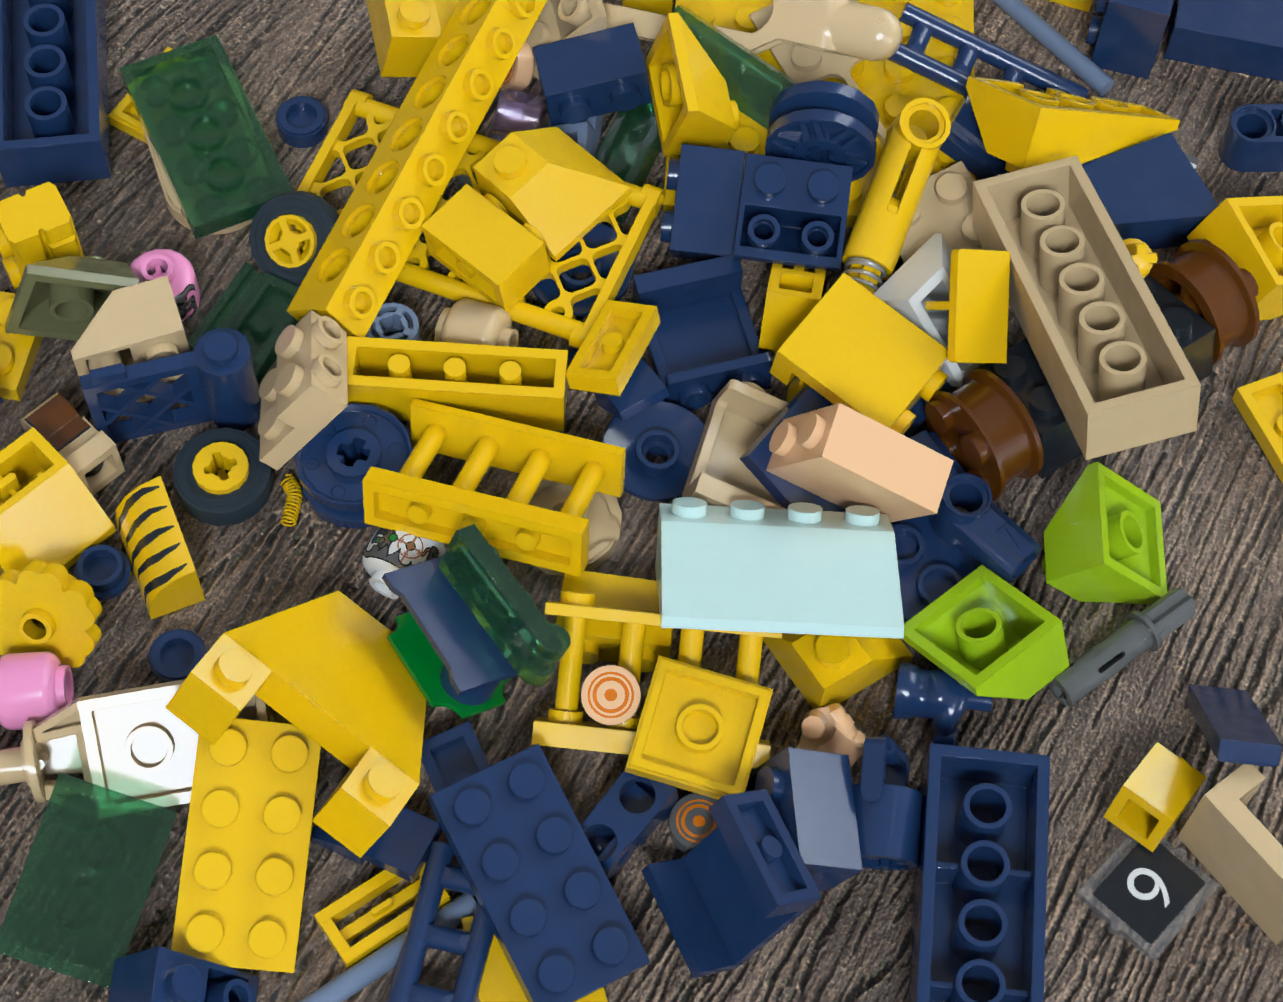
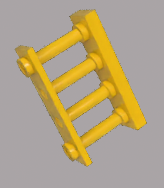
(510, 524)
(565, 722)

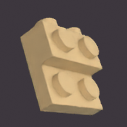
(303, 389)

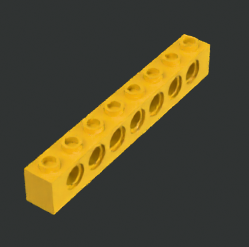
(414, 162)

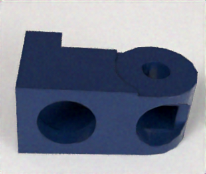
(627, 818)

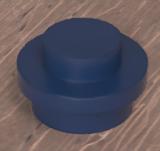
(105, 570)

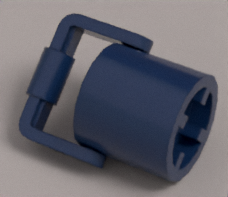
(889, 812)

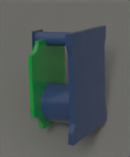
(445, 643)

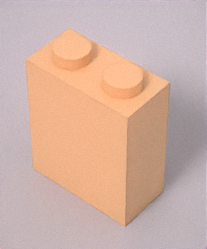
(858, 463)

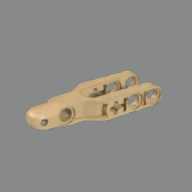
(820, 25)

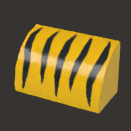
(157, 550)

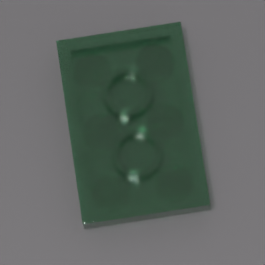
(85, 880)

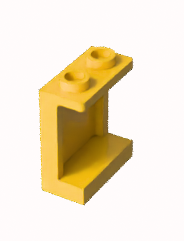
(863, 356)

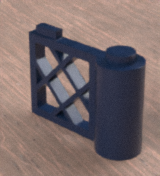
(215, 381)

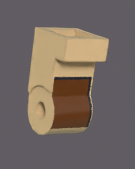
(76, 441)

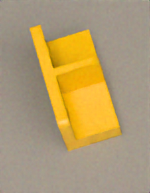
(977, 306)

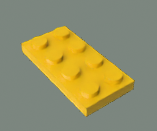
(247, 847)

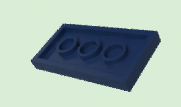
(538, 879)

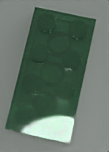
(205, 135)

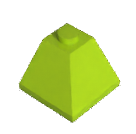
(1106, 542)
(990, 637)

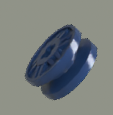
(824, 125)
(342, 454)

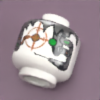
(395, 550)

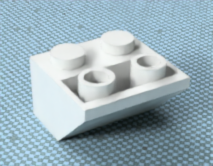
(924, 279)

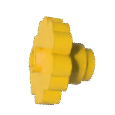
(48, 612)

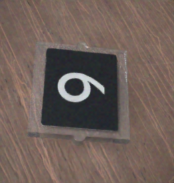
(1147, 894)

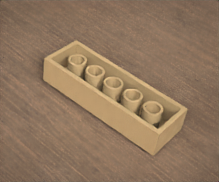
(1086, 309)

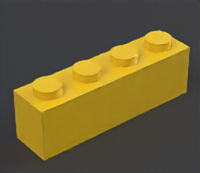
(483, 379)

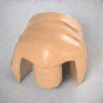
(832, 731)

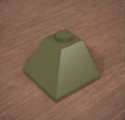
(64, 295)

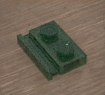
(256, 309)

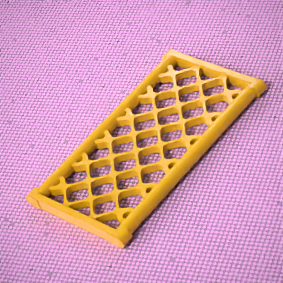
(647, 198)

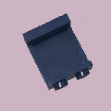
(702, 330)

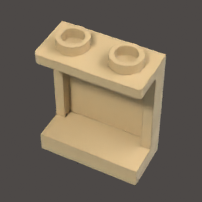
(732, 426)
(1239, 849)

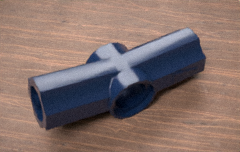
(985, 528)

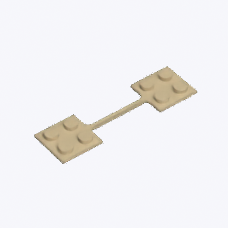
(948, 195)

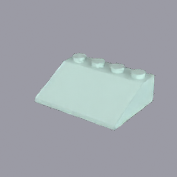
(777, 569)

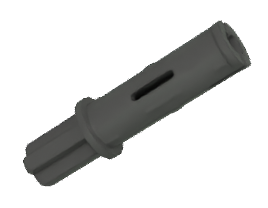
(1137, 635)

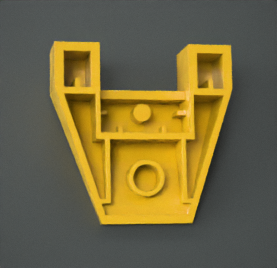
(336, 682)

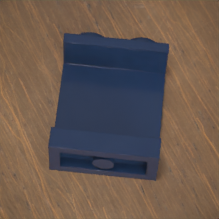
(733, 886)

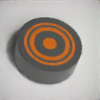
(691, 821)

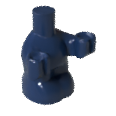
(937, 697)

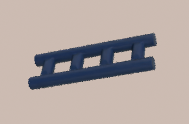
(969, 48)
(423, 933)

